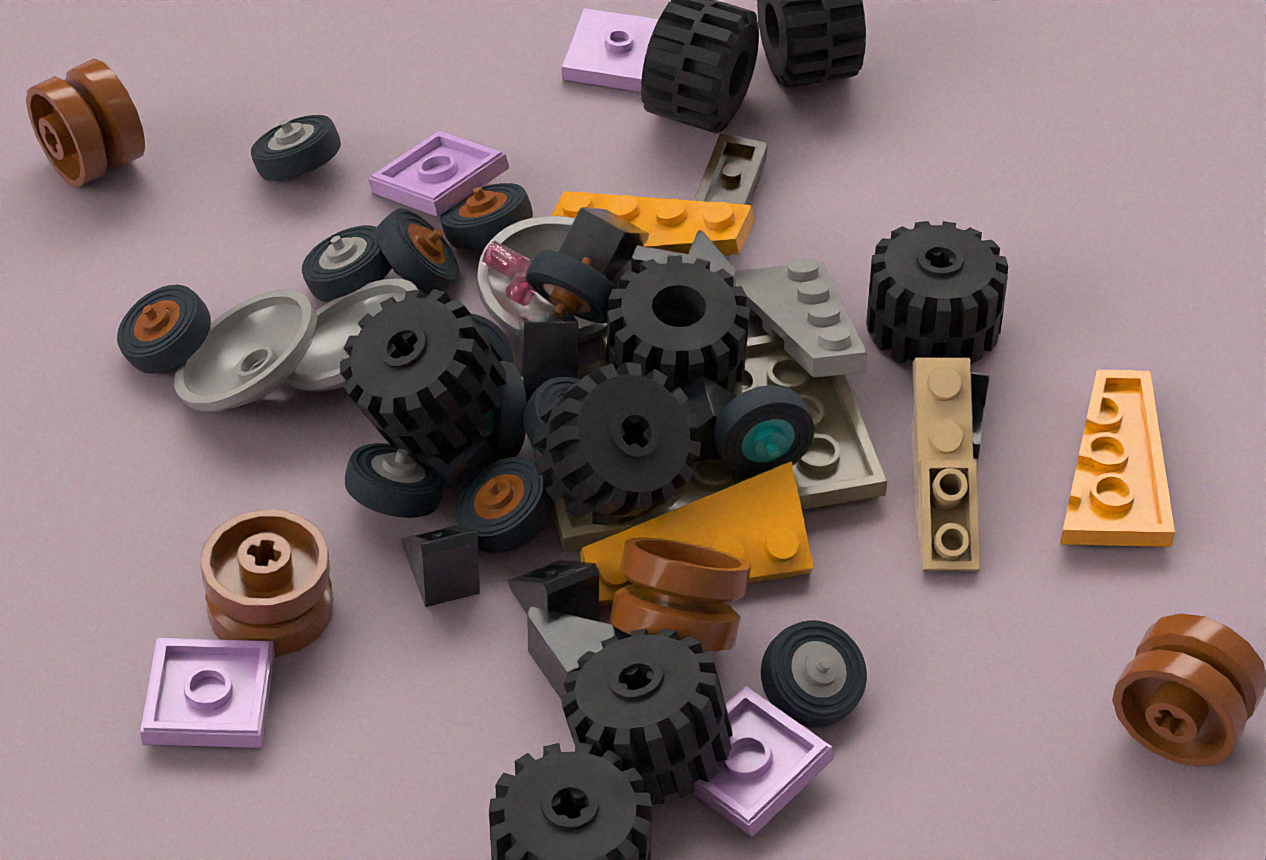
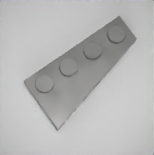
(808, 313)

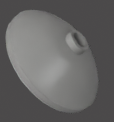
(528, 239)
(334, 325)
(248, 351)

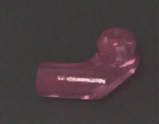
(512, 266)

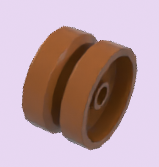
(85, 122)
(268, 580)
(680, 590)
(1190, 689)

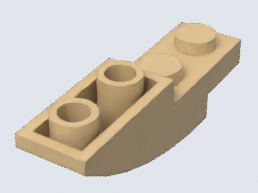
(945, 465)

